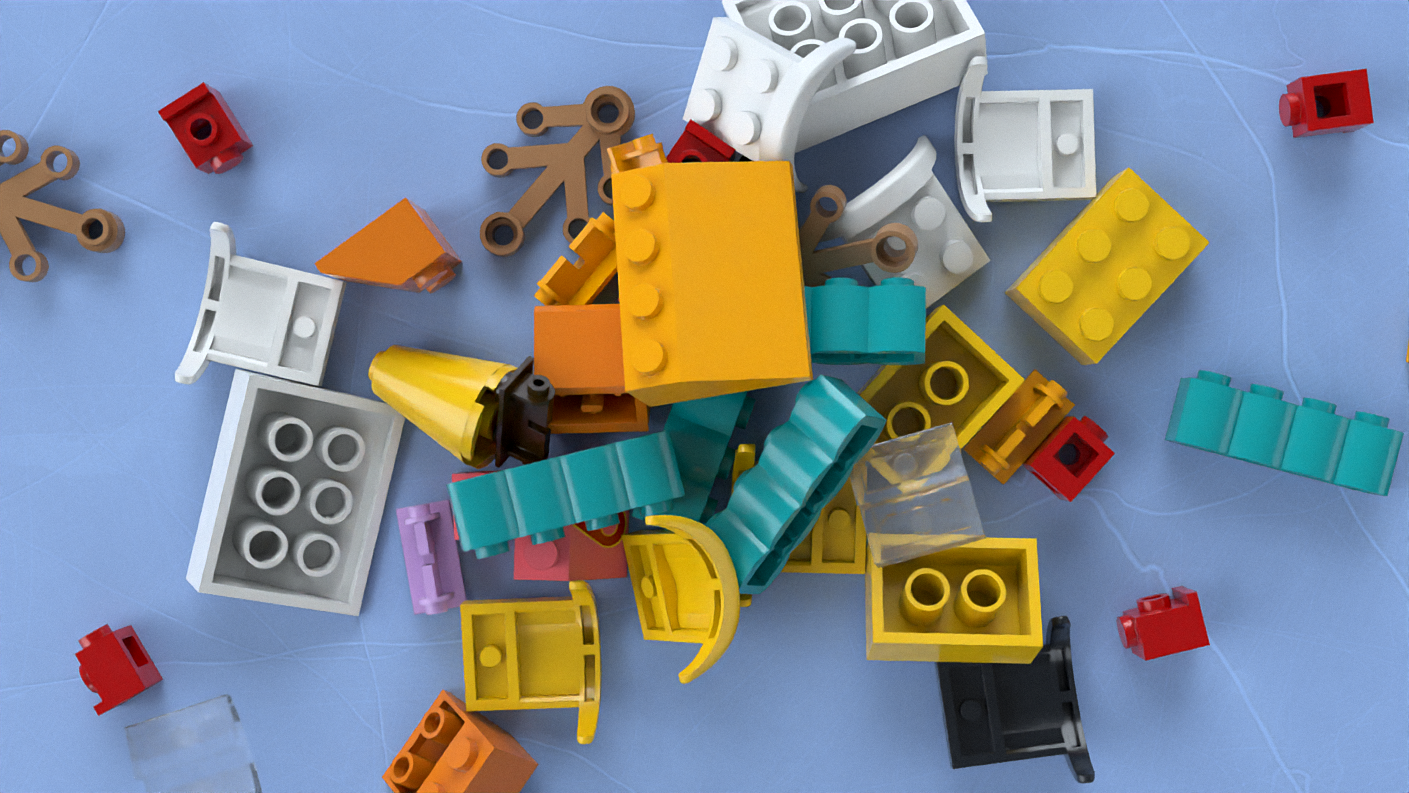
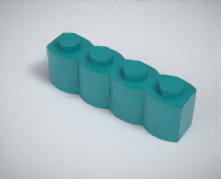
(866, 323)
(1283, 435)
(700, 443)
(794, 479)
(565, 491)

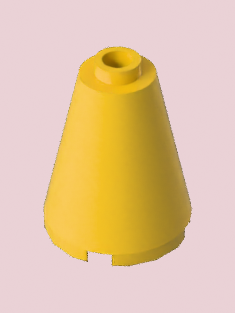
(443, 397)

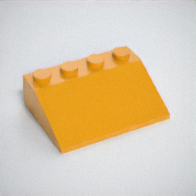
(709, 279)

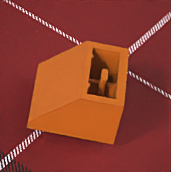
(584, 363)
(459, 754)

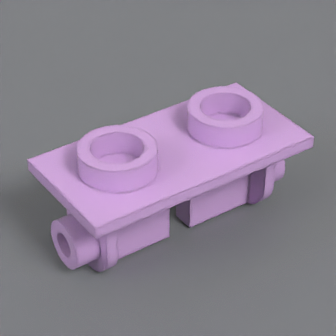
(431, 557)

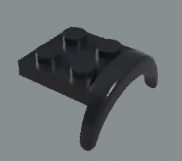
(1015, 708)

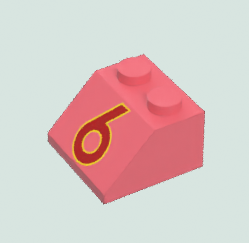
(576, 556)

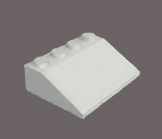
(900, 56)
(295, 495)

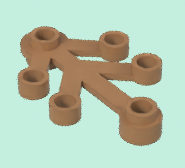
(563, 162)
(16, 205)
(851, 254)

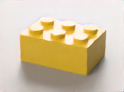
(1107, 267)
(956, 384)
(957, 605)

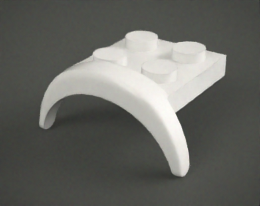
(757, 90)
(1021, 144)
(914, 198)
(262, 317)

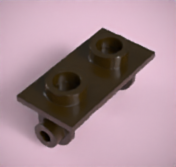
(523, 415)

